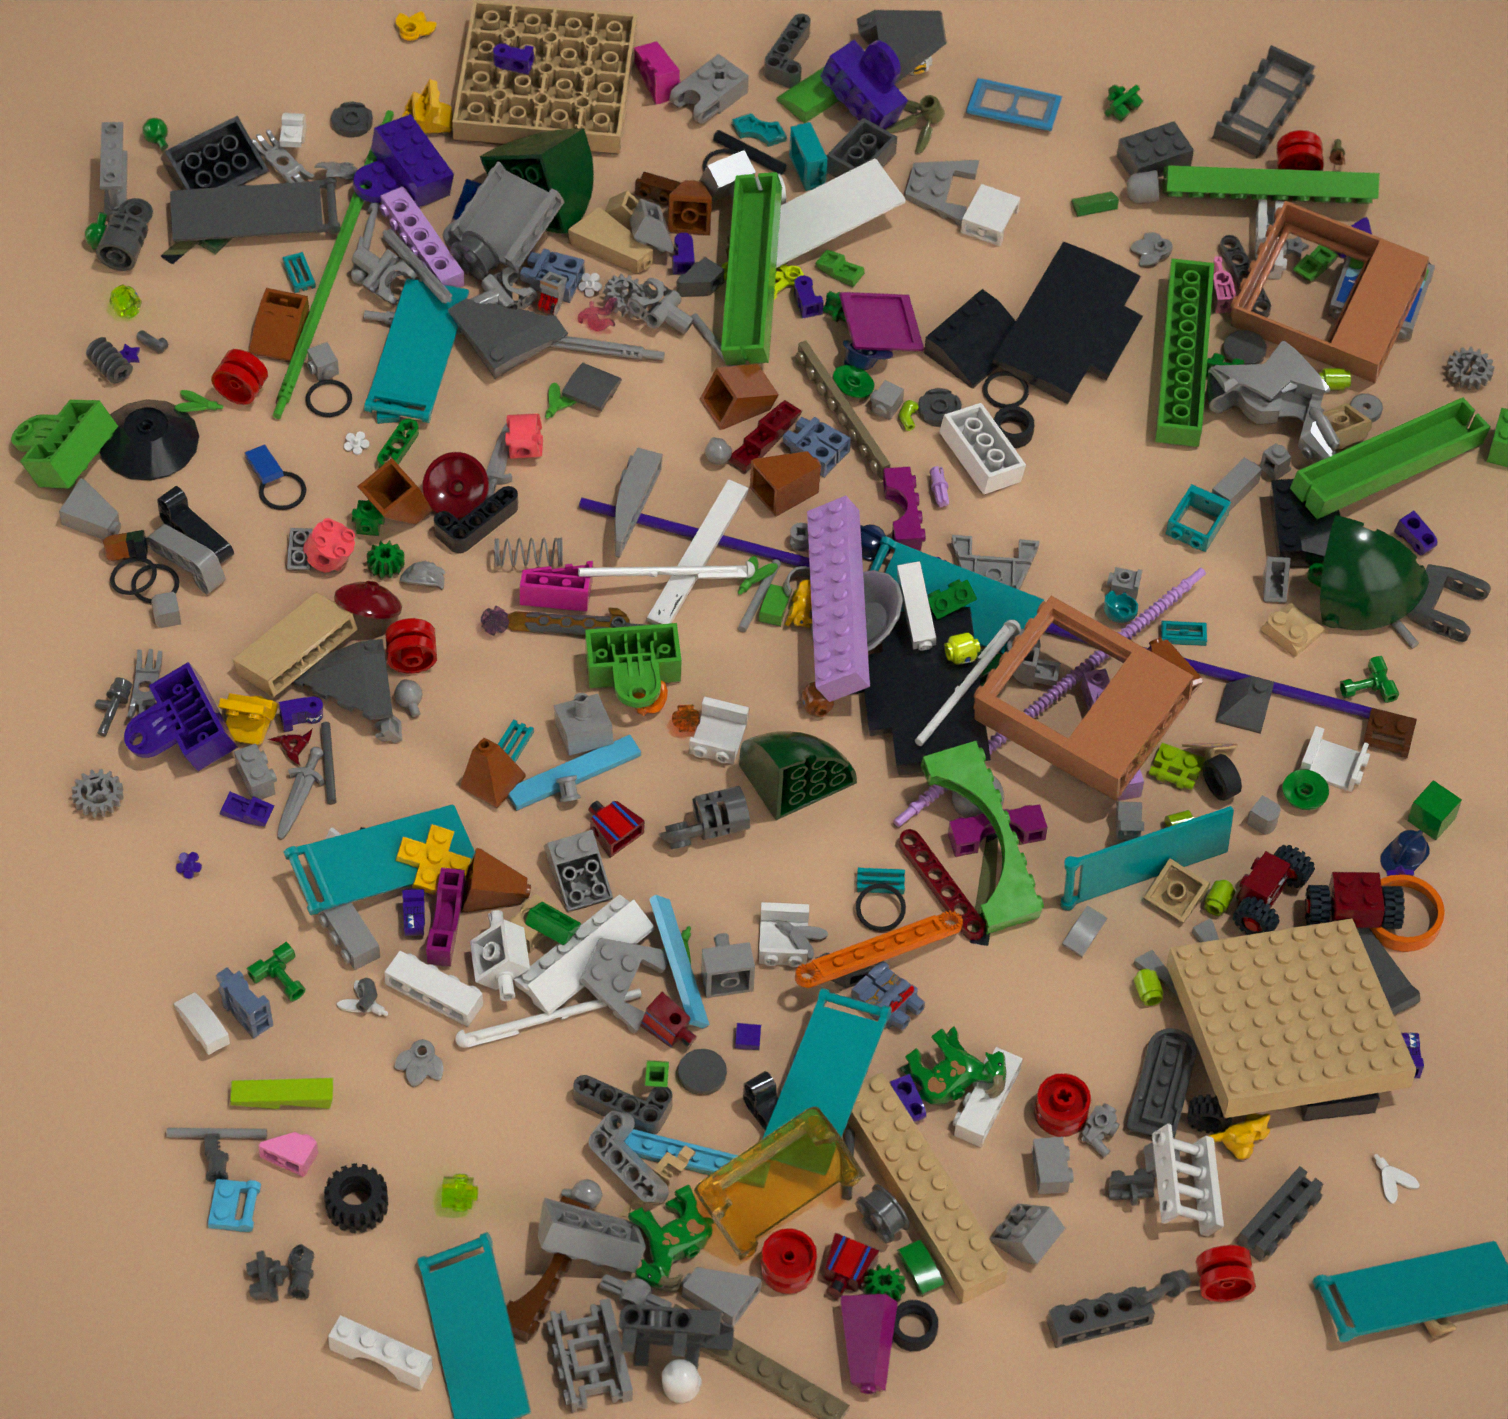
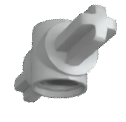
(632, 1292)

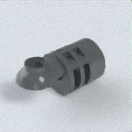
(125, 234)
(709, 816)

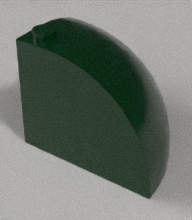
(553, 161)
(1368, 578)
(794, 770)

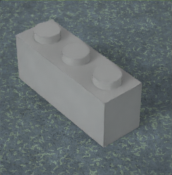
(350, 934)

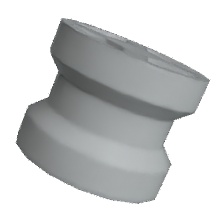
(799, 542)

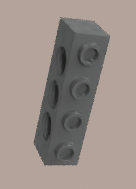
(1066, 1332)

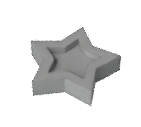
(1296, 246)

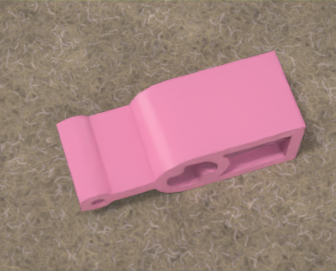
(1223, 288)

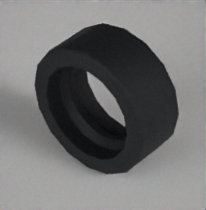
(1019, 414)
(1222, 777)
(922, 1309)

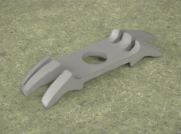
(273, 153)
(144, 675)

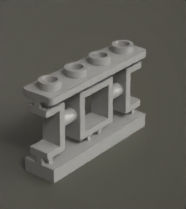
(609, 1352)

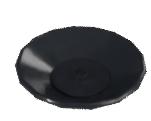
(153, 452)

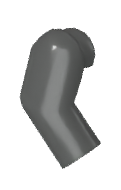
(152, 342)

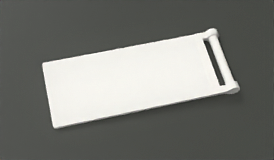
(835, 209)

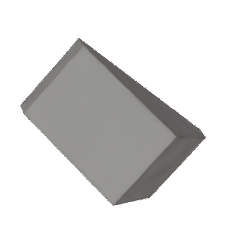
(1276, 579)

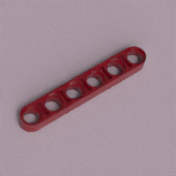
(939, 885)

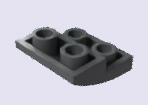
(591, 386)

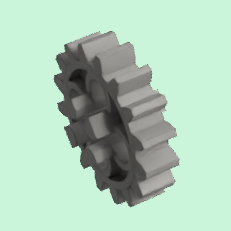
(617, 288)
(1480, 372)

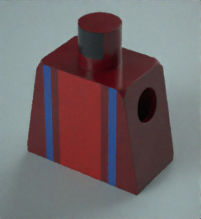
(615, 826)
(667, 1022)
(848, 1264)

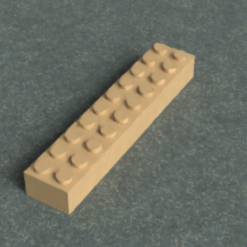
(925, 1191)

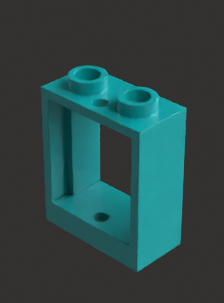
(808, 156)
(1197, 498)

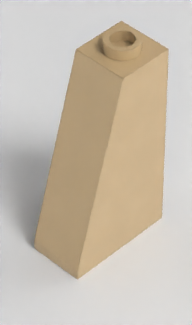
(610, 241)

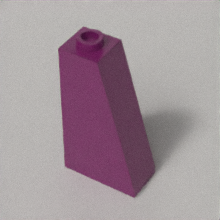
(868, 1338)

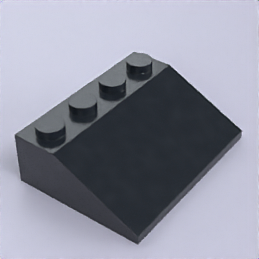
(215, 158)
(970, 338)
(1296, 528)

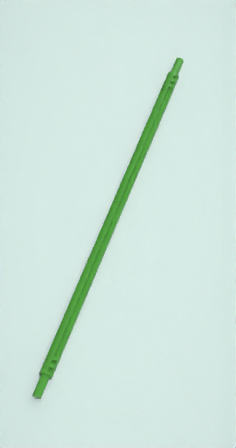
(322, 292)

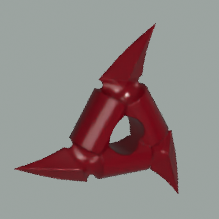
(293, 752)

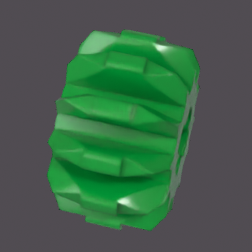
(385, 559)
(884, 1282)

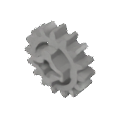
(97, 793)

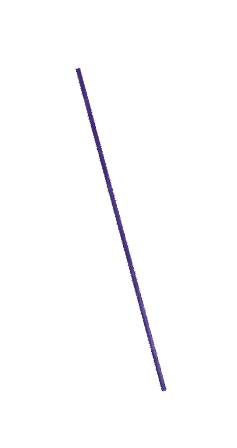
(798, 560)

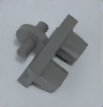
(1131, 1186)
(270, 1275)

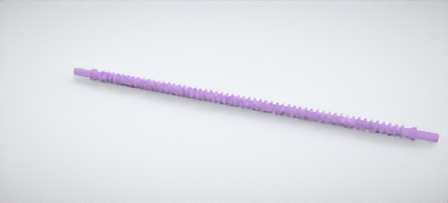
(1066, 683)

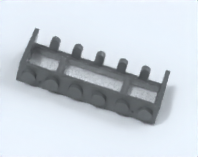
(1265, 101)

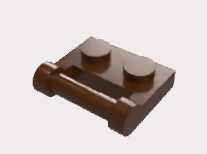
(1391, 726)

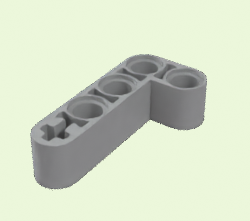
(188, 555)
(630, 1161)

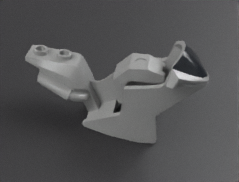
(1277, 389)

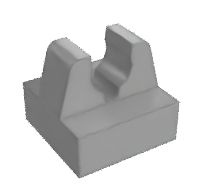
(390, 729)

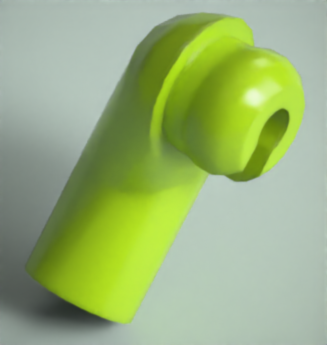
(905, 414)

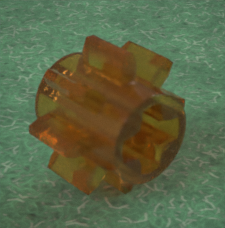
(686, 718)

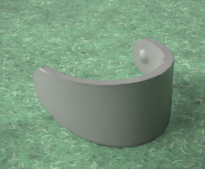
(801, 571)

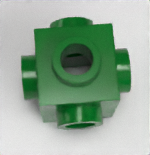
(367, 518)

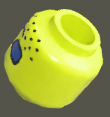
(962, 648)

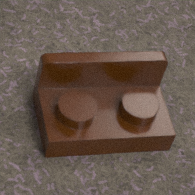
(655, 187)

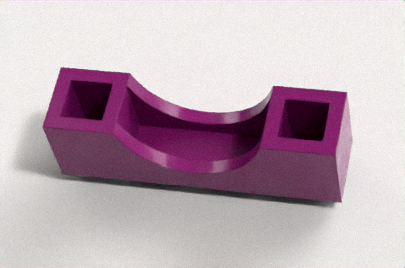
(899, 488)
(968, 833)
(447, 915)

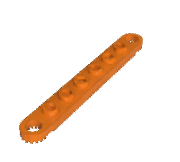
(878, 949)

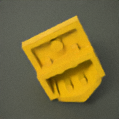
(428, 111)
(248, 717)

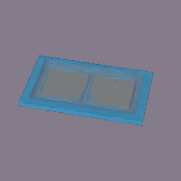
(1014, 104)

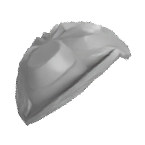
(424, 574)

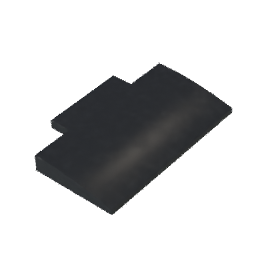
(1071, 323)
(914, 685)

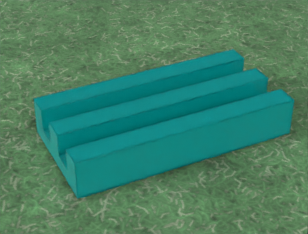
(303, 284)
(1184, 636)
(507, 735)
(881, 876)

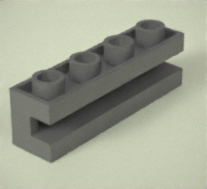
(1280, 1214)

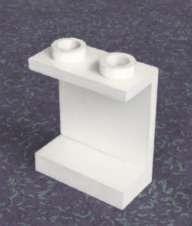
(989, 214)
(719, 730)
(1334, 762)
(775, 944)

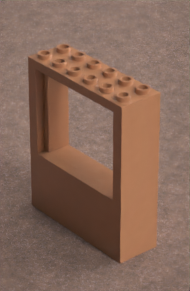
(1372, 310)
(1122, 722)

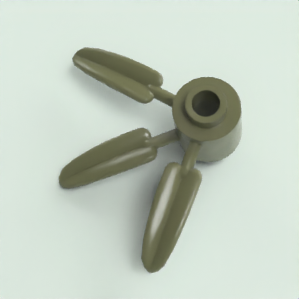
(932, 112)

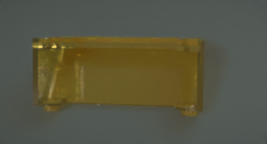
(777, 1179)

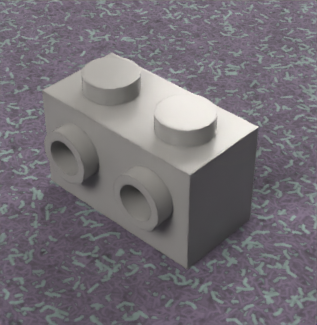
(254, 772)
(1051, 1165)

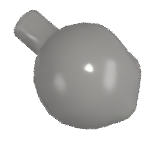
(718, 451)
(408, 695)
(586, 1192)

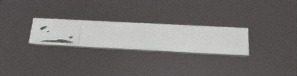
(698, 552)

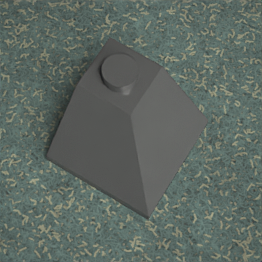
(1245, 703)

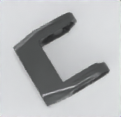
(1440, 578)

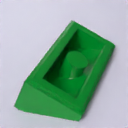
(1095, 203)
(552, 923)

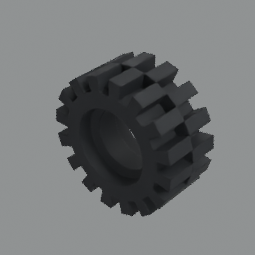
(1207, 1115)

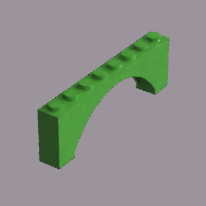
(965, 772)

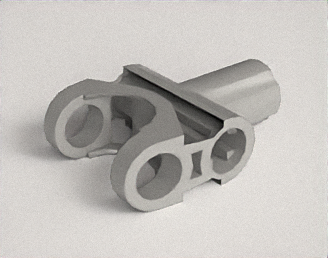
(381, 271)
(504, 295)
(665, 310)

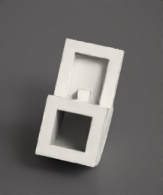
(293, 130)

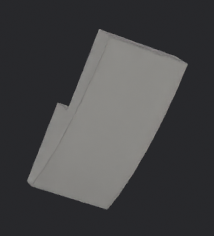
(296, 558)
(1084, 931)

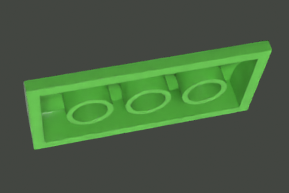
(808, 97)

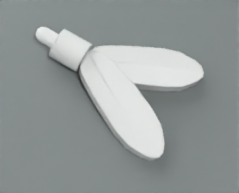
(350, 1004)
(1391, 1176)

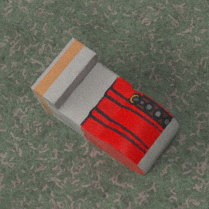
(551, 293)

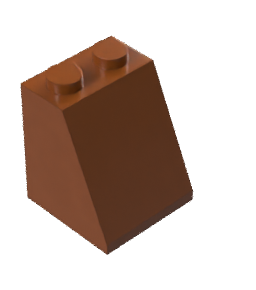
(738, 394)
(785, 480)
(395, 494)

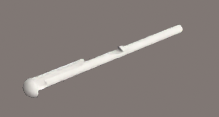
(703, 572)
(1010, 628)
(511, 1028)

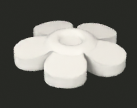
(590, 284)
(356, 443)

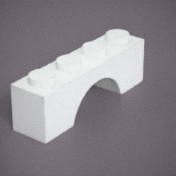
(360, 1341)

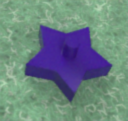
(130, 353)
(1400, 870)

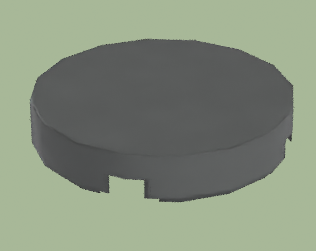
(352, 119)
(1245, 346)
(936, 404)
(702, 1071)

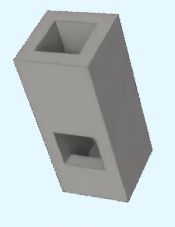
(1238, 482)

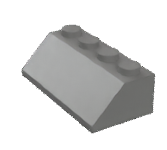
(590, 1236)

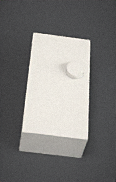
(982, 448)

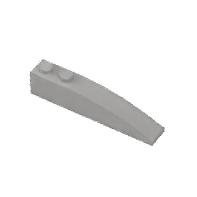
(634, 492)

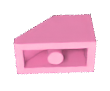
(290, 1152)

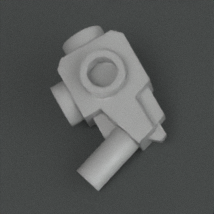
(1100, 1124)

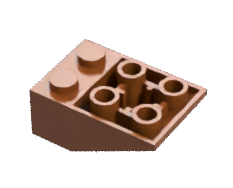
(279, 324)

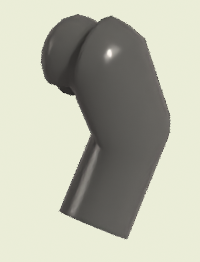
(369, 994)

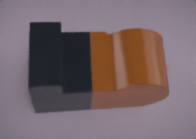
(126, 545)

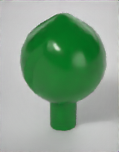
(155, 132)
(95, 230)

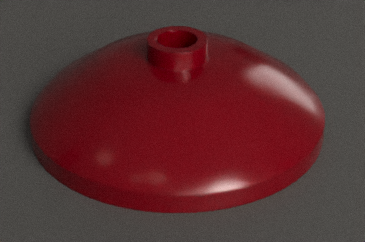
(444, 476)
(368, 600)

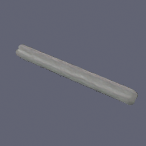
(417, 266)

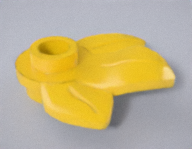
(414, 26)

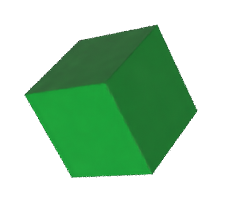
(1434, 810)

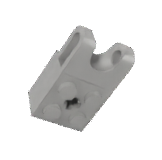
(711, 88)

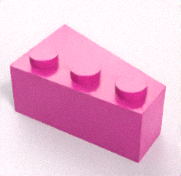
(657, 71)
(556, 587)

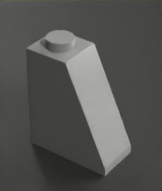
(89, 512)
(721, 1292)

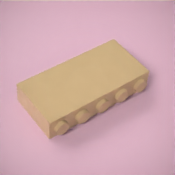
(295, 644)

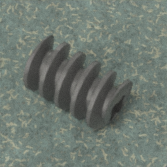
(108, 360)

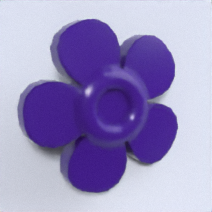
(188, 864)

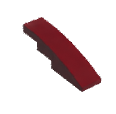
(766, 435)

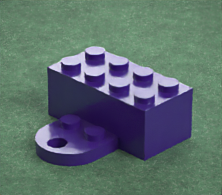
(866, 81)
(404, 160)
(181, 716)

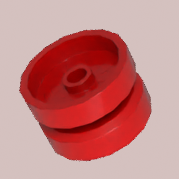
(1300, 151)
(239, 376)
(411, 645)
(1062, 1105)
(788, 1261)
(1225, 1273)

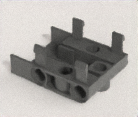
(673, 1328)

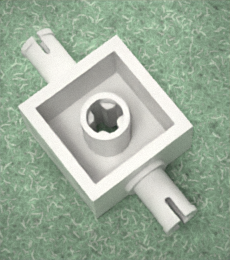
(500, 955)

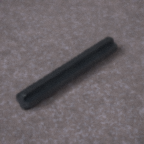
(752, 153)

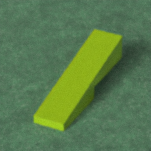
(277, 1092)

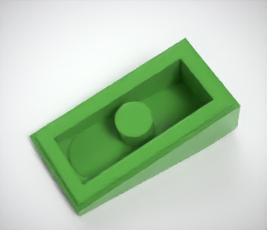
(774, 605)

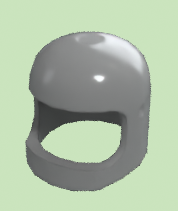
(1143, 187)

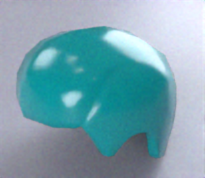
(1120, 607)

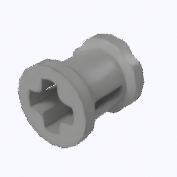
(568, 788)

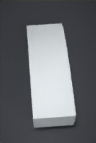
(202, 1023)

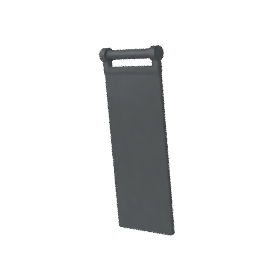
(252, 210)

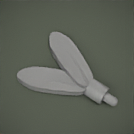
(801, 933)

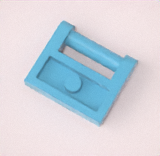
(226, 1203)

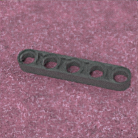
(1239, 269)

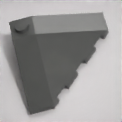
(505, 335)
(354, 678)

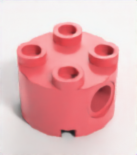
(524, 436)
(329, 545)

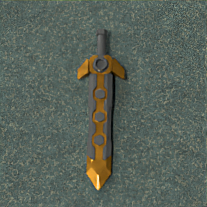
(570, 624)

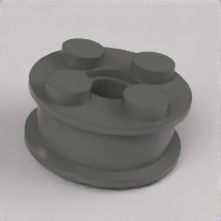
(475, 255)
(882, 1213)

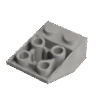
(578, 870)

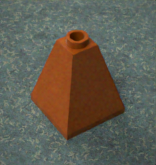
(690, 209)
(1168, 652)
(491, 773)
(492, 884)

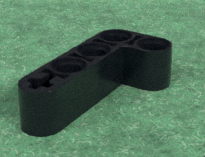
(176, 513)
(465, 533)
(761, 1097)

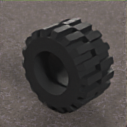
(356, 1180)

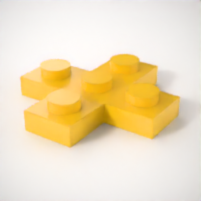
(430, 858)

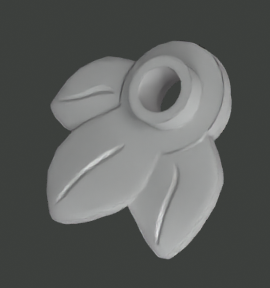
(343, 170)
(1152, 248)
(418, 1065)

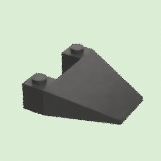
(910, 34)

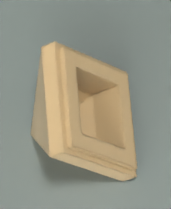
(1439, 1326)

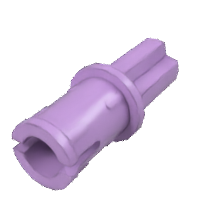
(939, 486)

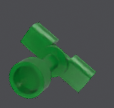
(1377, 680)
(274, 968)

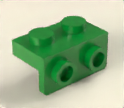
(955, 597)

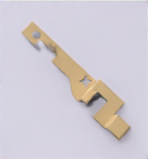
(677, 1162)

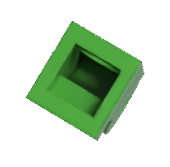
(657, 1073)

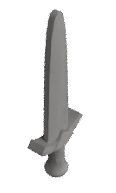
(498, 463)
(302, 785)

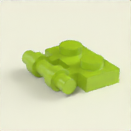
(1177, 761)

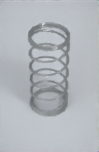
(559, 546)

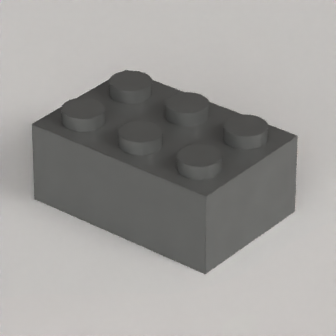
(859, 146)
(1155, 150)

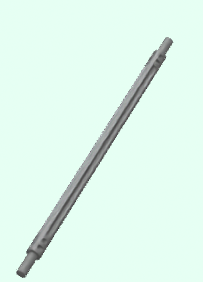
(567, 342)

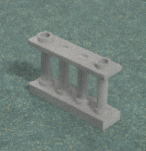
(113, 167)

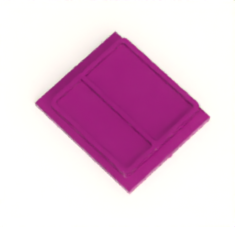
(881, 321)

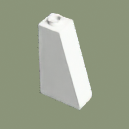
(916, 605)

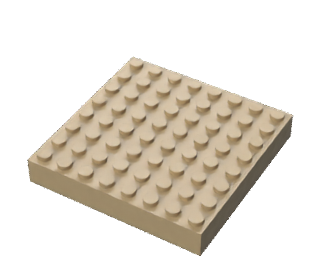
(574, 82)
(1290, 1018)

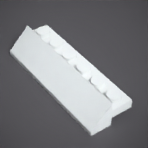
(558, 972)

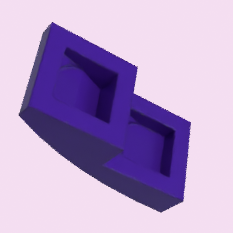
(245, 810)

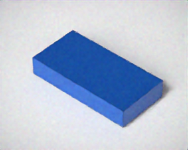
(264, 464)

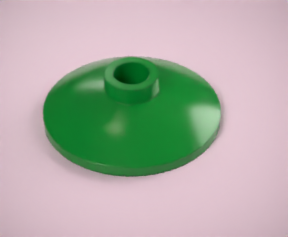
(853, 381)
(1305, 782)

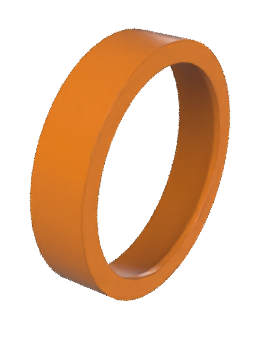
(1414, 943)

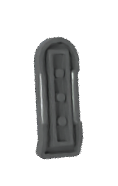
(1395, 985)
(1163, 1082)

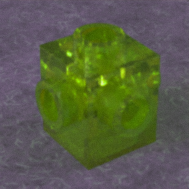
(459, 1192)

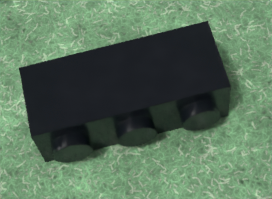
(1341, 1107)

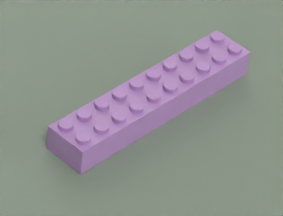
(838, 599)

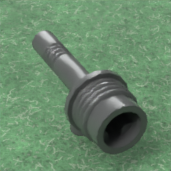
(118, 693)
(1171, 1284)

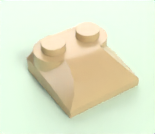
(1348, 424)
(1292, 629)
(1177, 890)

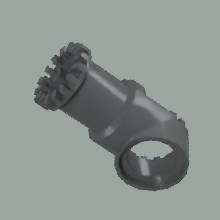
(216, 1158)
(301, 1271)

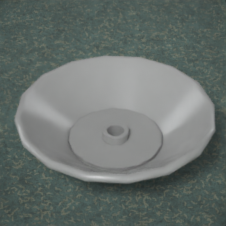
(882, 606)

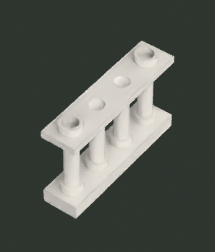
(1205, 1180)

